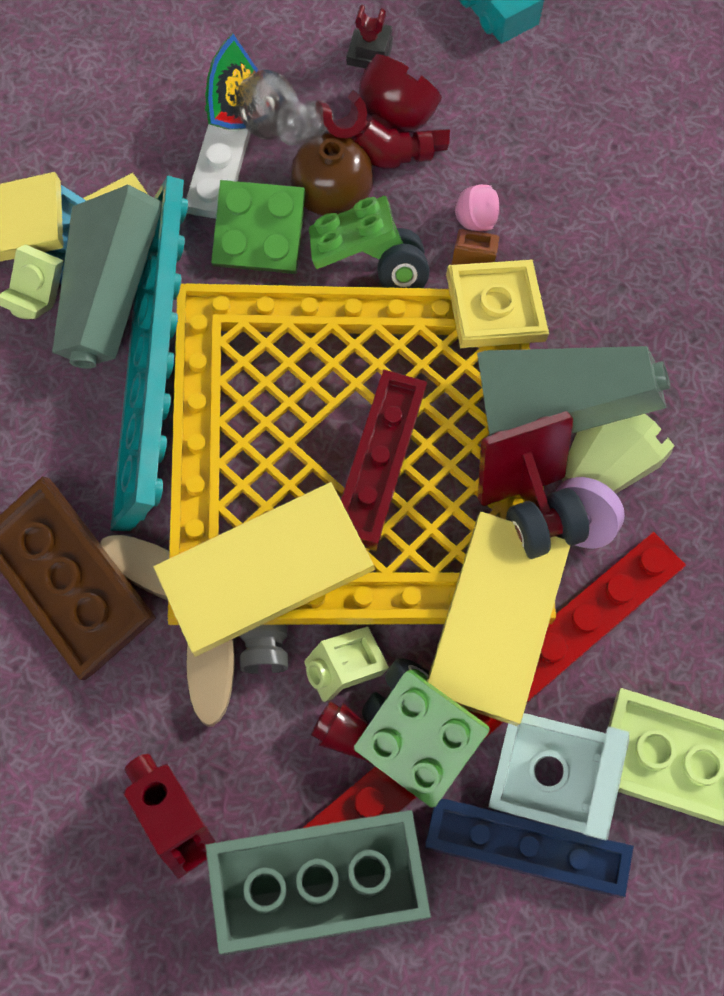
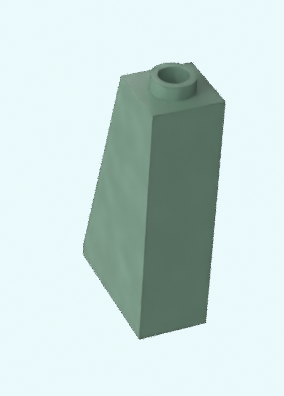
(102, 272)
(587, 382)

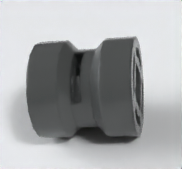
(264, 647)

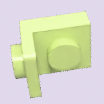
(32, 283)
(344, 662)

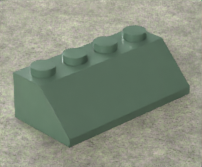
(316, 882)

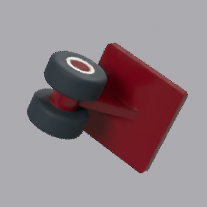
(523, 463)

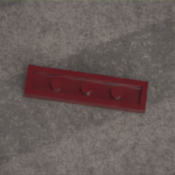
(382, 454)

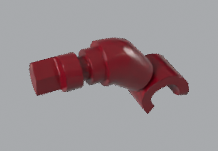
(382, 145)

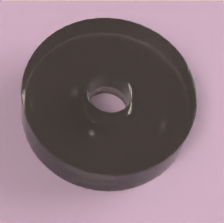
(252, 98)

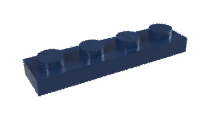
(529, 848)

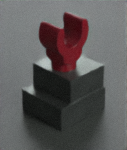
(369, 39)

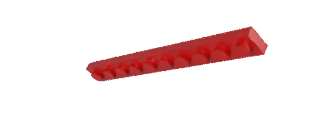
(567, 639)

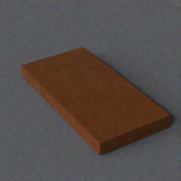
(68, 580)

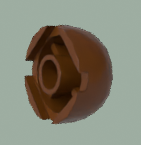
(332, 172)

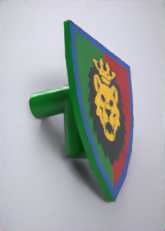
(225, 75)

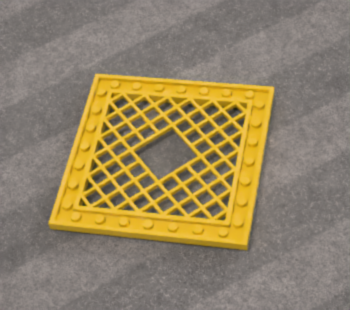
(323, 310)

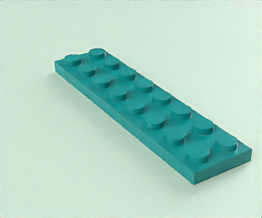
(149, 366)

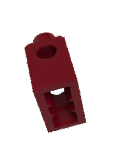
(167, 815)

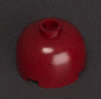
(397, 97)

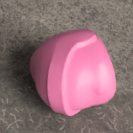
(477, 208)

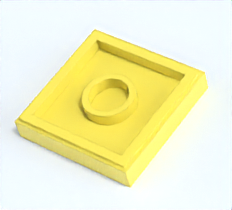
(496, 303)

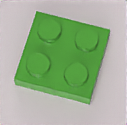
(258, 226)

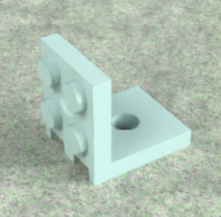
(590, 779)

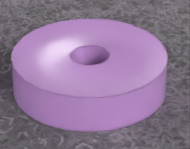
(603, 507)

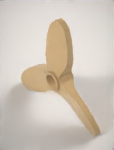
(208, 674)

